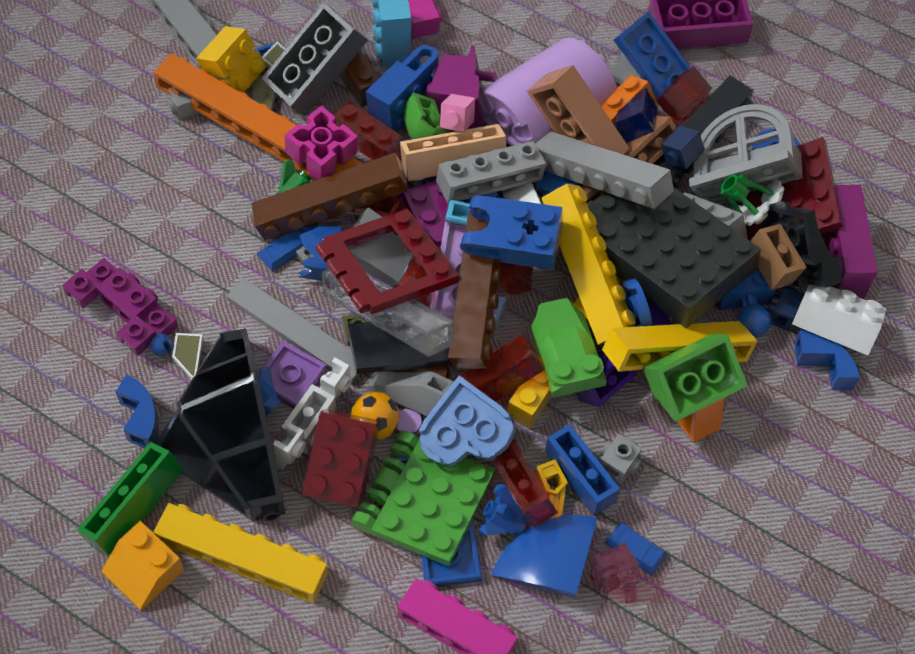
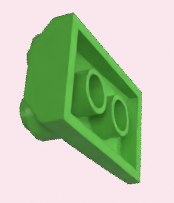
(566, 348)

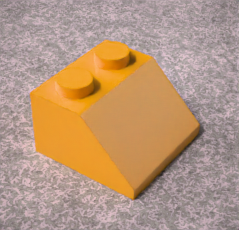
(142, 566)

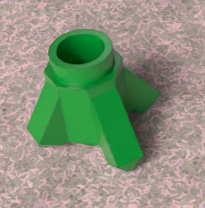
(291, 178)

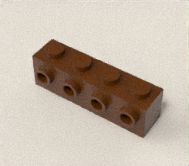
(359, 77)

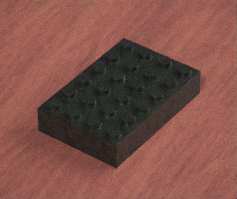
(674, 252)

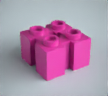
(321, 143)

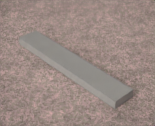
(290, 325)

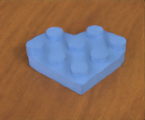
(465, 424)

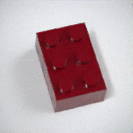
(341, 457)

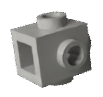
(620, 458)

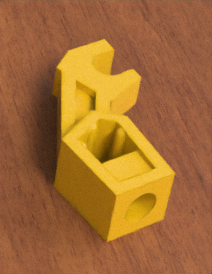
(547, 472)

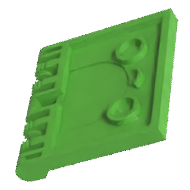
(426, 504)

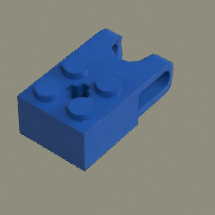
(394, 88)
(515, 232)

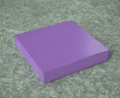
(293, 372)

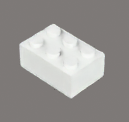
(840, 317)

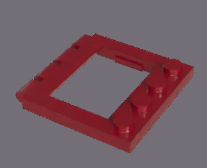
(357, 283)

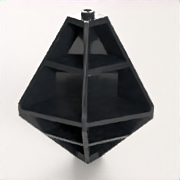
(224, 431)

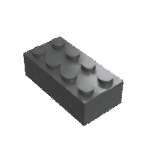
(314, 59)

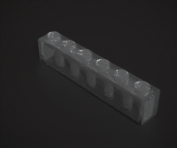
(409, 321)

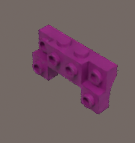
(125, 298)

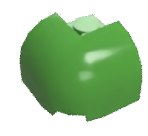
(422, 117)

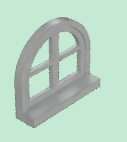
(764, 168)

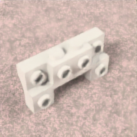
(301, 424)

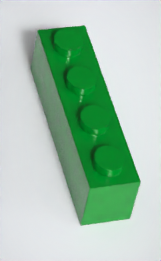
(130, 498)

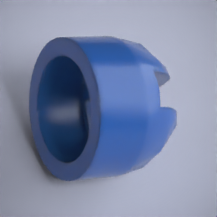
(160, 345)

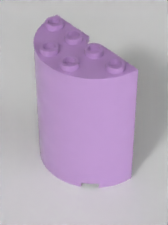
(512, 108)

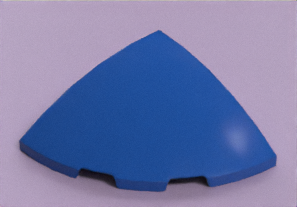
(549, 555)

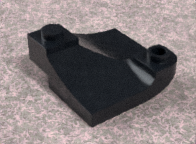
(803, 231)

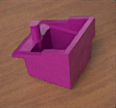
(461, 77)

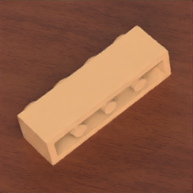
(424, 155)

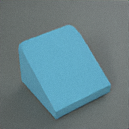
(457, 212)

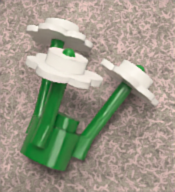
(735, 189)

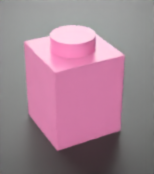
(457, 112)

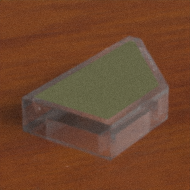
(263, 93)

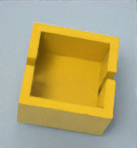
(232, 58)

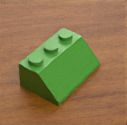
(696, 375)

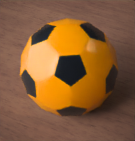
(378, 407)

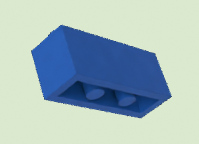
(582, 470)

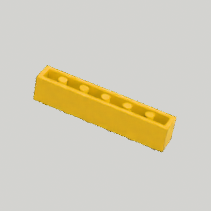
(589, 263)
(638, 346)
(241, 552)

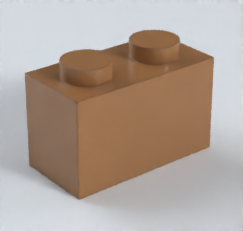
(778, 257)

